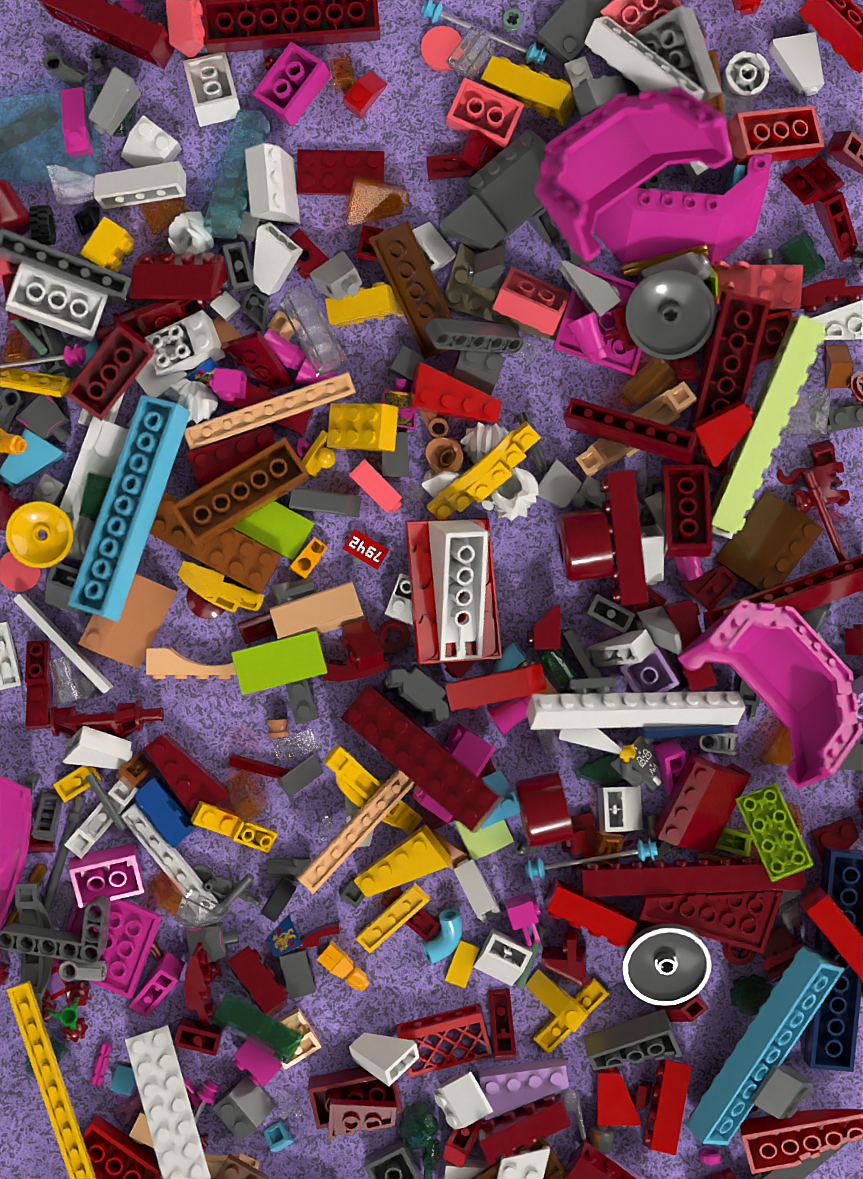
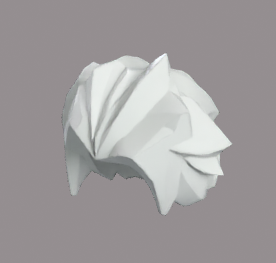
(189, 235)
(195, 398)
(481, 440)
(515, 494)

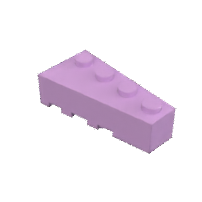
(521, 1083)

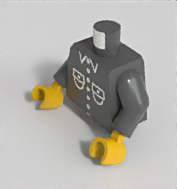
(638, 763)

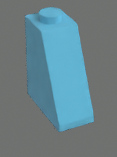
(34, 460)

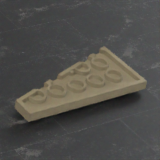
(480, 300)

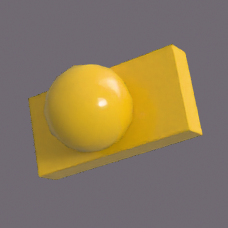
(319, 455)

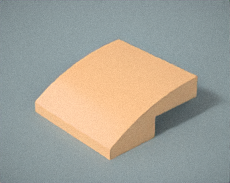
(310, 1042)

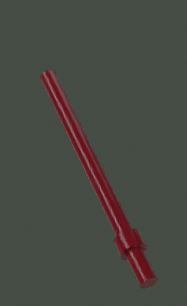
(815, 492)

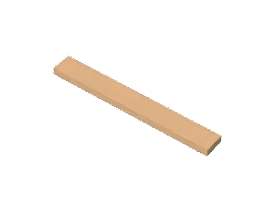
(269, 411)
(355, 831)

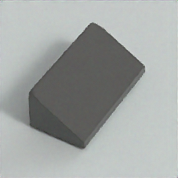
(300, 776)

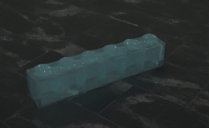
(231, 187)

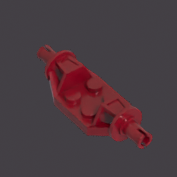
(155, 316)
(68, 721)

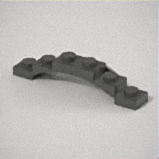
(33, 913)

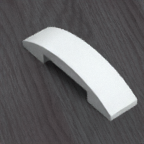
(99, 820)

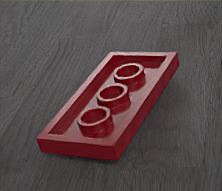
(334, 170)
(222, 456)

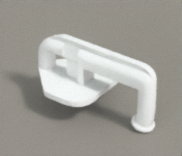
(436, 482)

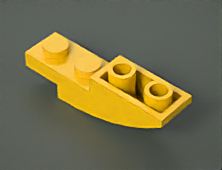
(210, 586)
(230, 824)

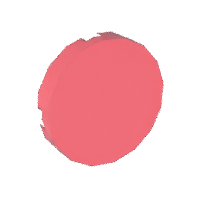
(438, 46)
(17, 575)

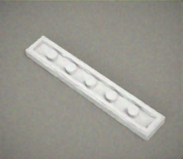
(63, 643)
(163, 852)

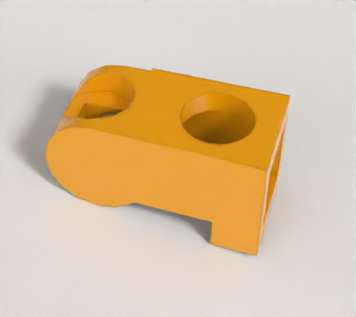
(308, 558)

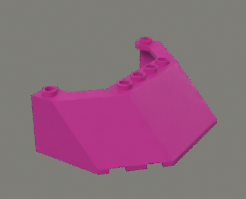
(620, 150)
(665, 221)
(793, 677)

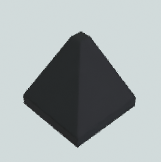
(88, 219)

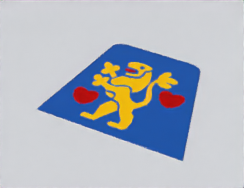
(203, 372)
(283, 938)

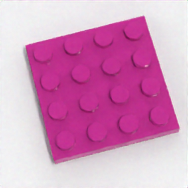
(566, 342)
(128, 943)

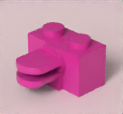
(523, 913)

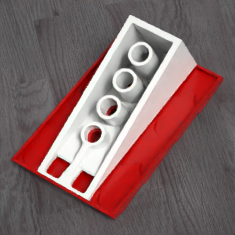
(456, 566)

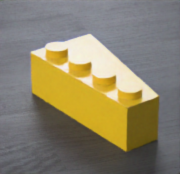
(406, 861)

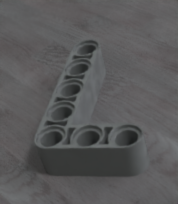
(62, 939)

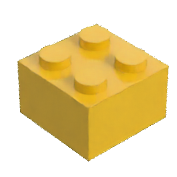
(108, 246)

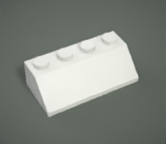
(56, 302)

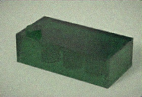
(257, 1028)

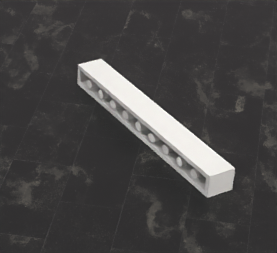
(634, 709)

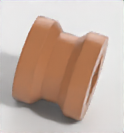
(277, 727)

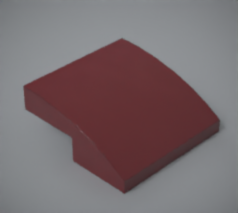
(812, 182)

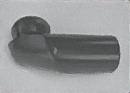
(523, 849)

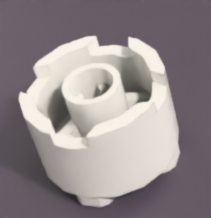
(743, 65)

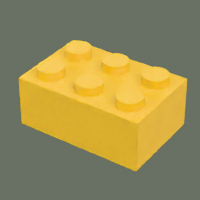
(362, 427)

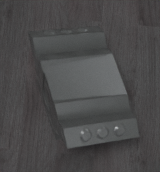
(418, 694)

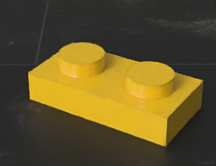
(75, 782)

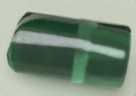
(557, 666)

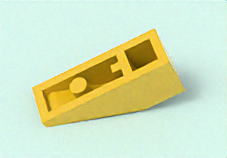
(557, 1000)

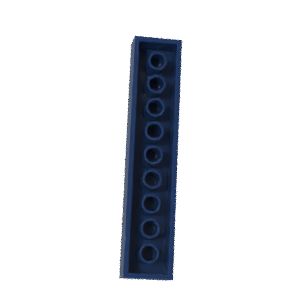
(834, 1027)

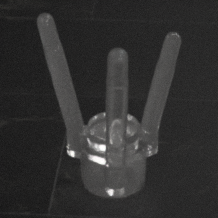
(572, 1102)

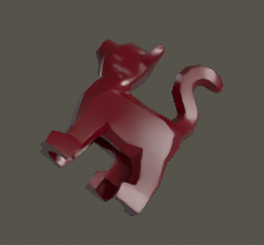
(825, 476)

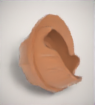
(444, 455)

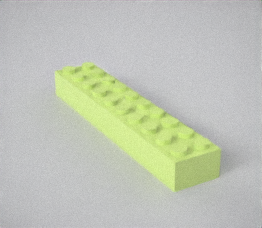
(769, 417)

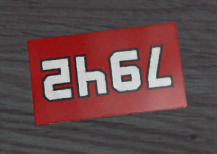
(365, 549)

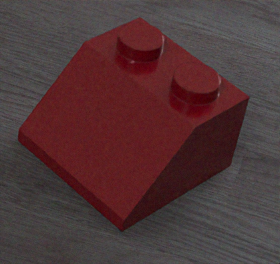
(546, 630)

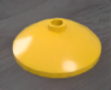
(25, 539)

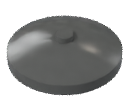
(670, 314)
(666, 964)

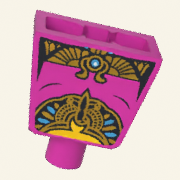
(400, 398)

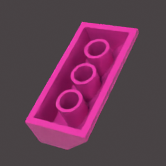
(471, 751)

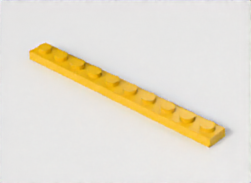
(50, 1081)

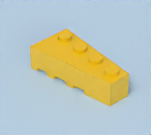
(530, 88)

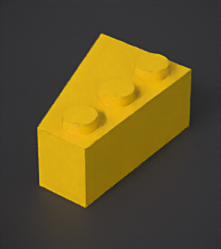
(365, 305)

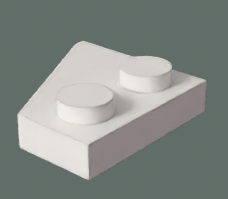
(524, 1164)

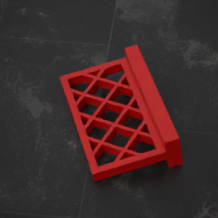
(444, 1022)

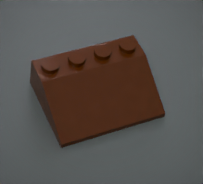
(769, 543)

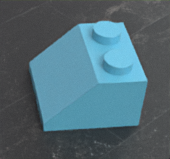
(508, 806)

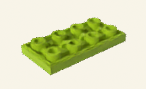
(277, 529)
(279, 662)
(774, 832)

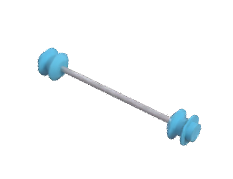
(435, 12)
(643, 851)

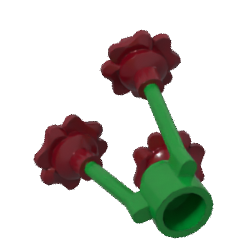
(73, 1026)

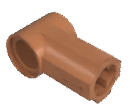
(434, 419)

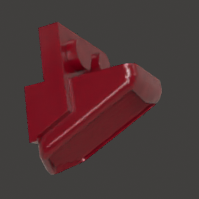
(779, 953)
(568, 960)

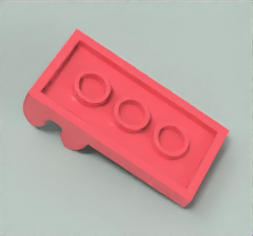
(771, 282)

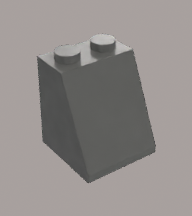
(473, 227)

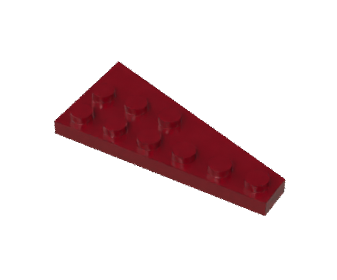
(728, 917)

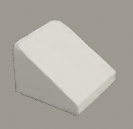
(225, 306)

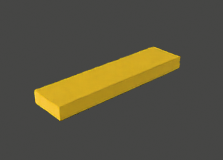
(33, 381)
(392, 918)
(556, 1031)

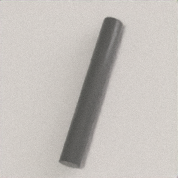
(104, 799)
(241, 886)

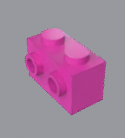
(228, 383)
(257, 1062)

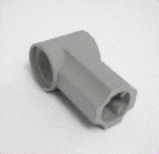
(83, 971)

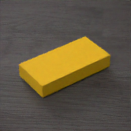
(462, 963)

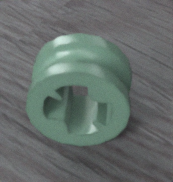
(512, 12)

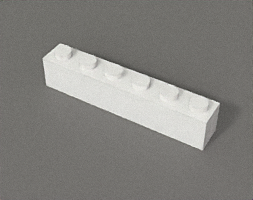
(636, 59)

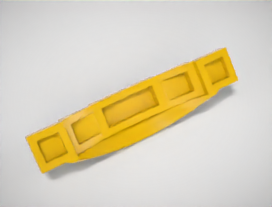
(486, 474)
(360, 786)

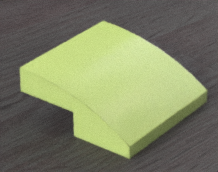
(485, 840)

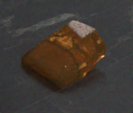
(162, 212)

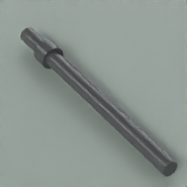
(73, 817)

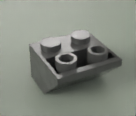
(60, 587)

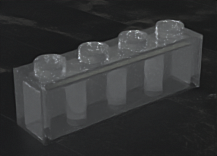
(313, 330)

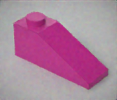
(76, 123)
(671, 761)
(157, 984)

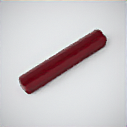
(257, 766)

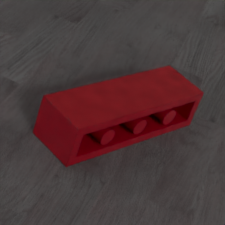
(297, 423)

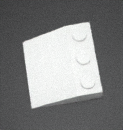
(272, 184)

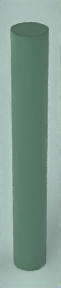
(31, 337)
(535, 947)

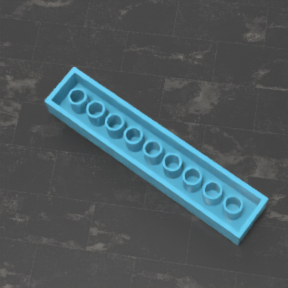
(129, 507)
(764, 1045)

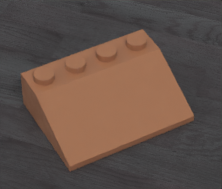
(137, 626)

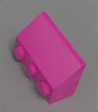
(292, 84)
(106, 873)

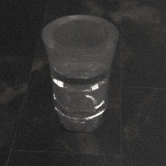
(65, 681)

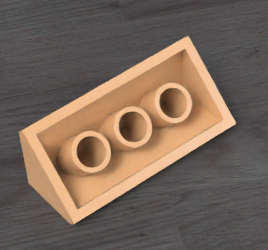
(318, 611)

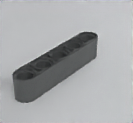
(474, 336)

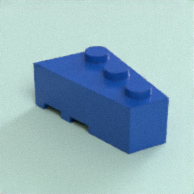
(165, 811)

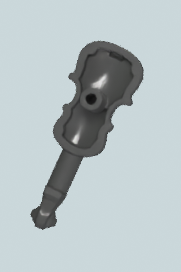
(221, 885)

